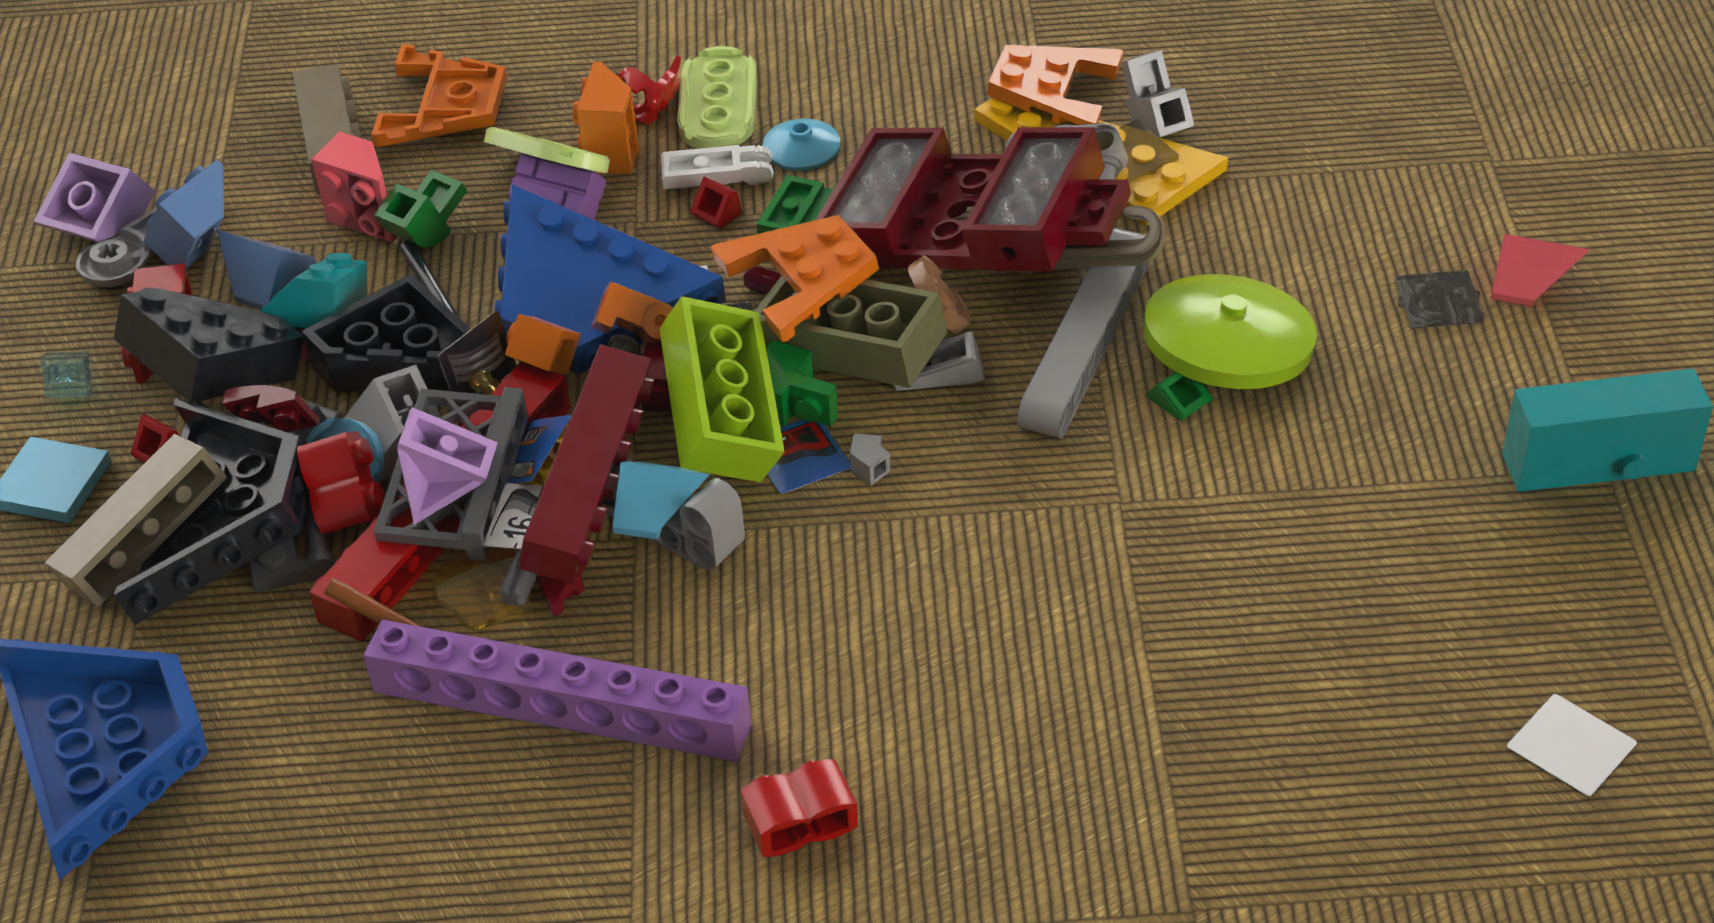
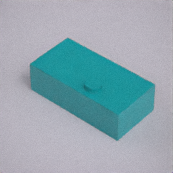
(1606, 429)

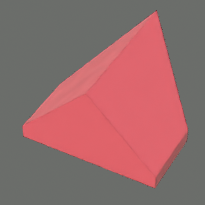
(1530, 268)

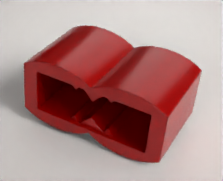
(340, 481)
(799, 807)

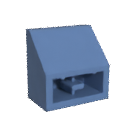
(188, 217)

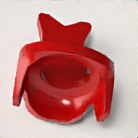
(656, 94)

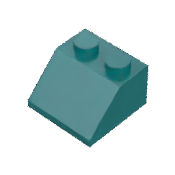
(321, 291)

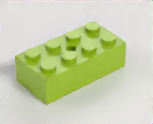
(720, 390)

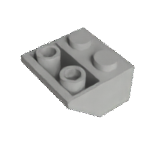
(386, 408)

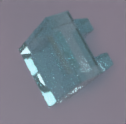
(67, 374)

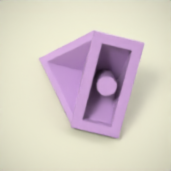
(440, 462)

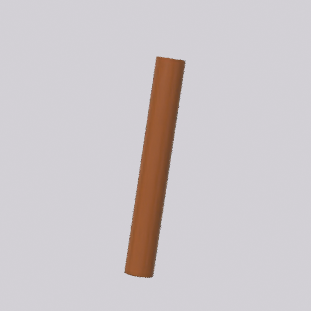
(364, 604)

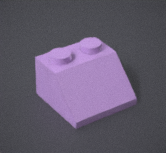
(93, 199)

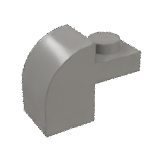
(1151, 95)

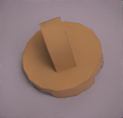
(926, 276)

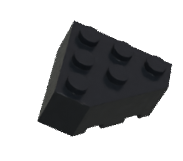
(383, 335)
(206, 344)

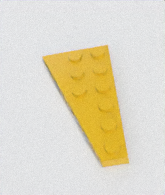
(1156, 191)

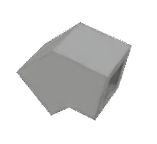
(869, 458)

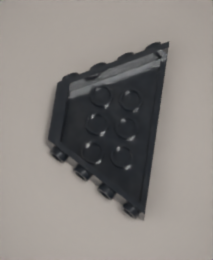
(241, 519)

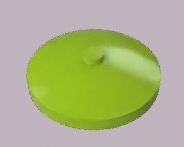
(1229, 331)

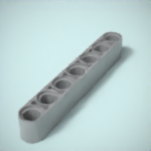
(1079, 346)

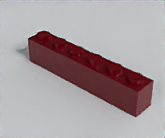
(586, 466)

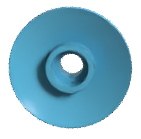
(802, 144)

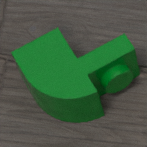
(422, 213)
(796, 389)

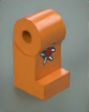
(631, 311)

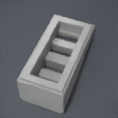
(953, 363)

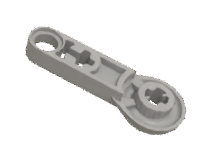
(116, 258)

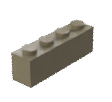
(324, 108)
(136, 520)

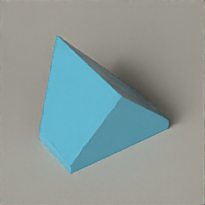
(651, 496)

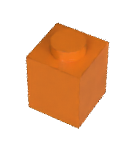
(542, 343)

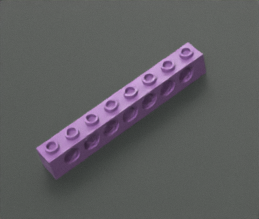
(559, 690)

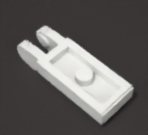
(722, 164)

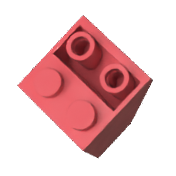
(351, 184)

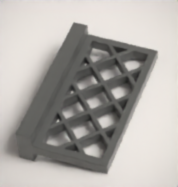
(480, 503)

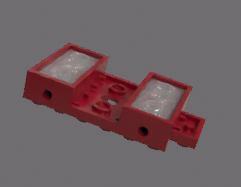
(1024, 201)

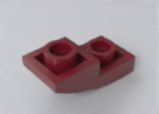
(272, 406)

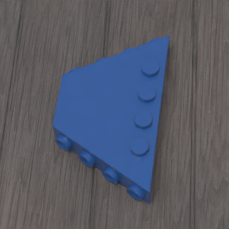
(565, 261)
(98, 736)

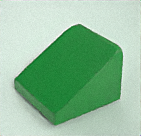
(1179, 395)

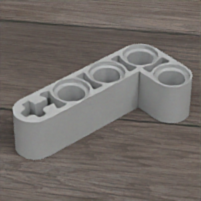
(704, 526)

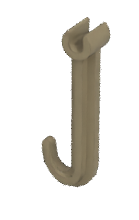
(1117, 252)

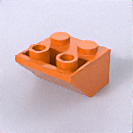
(607, 119)

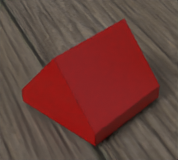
(716, 203)
(150, 437)

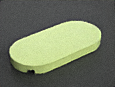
(717, 98)
(547, 149)

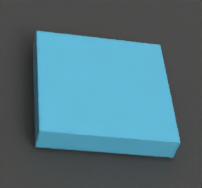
(51, 479)

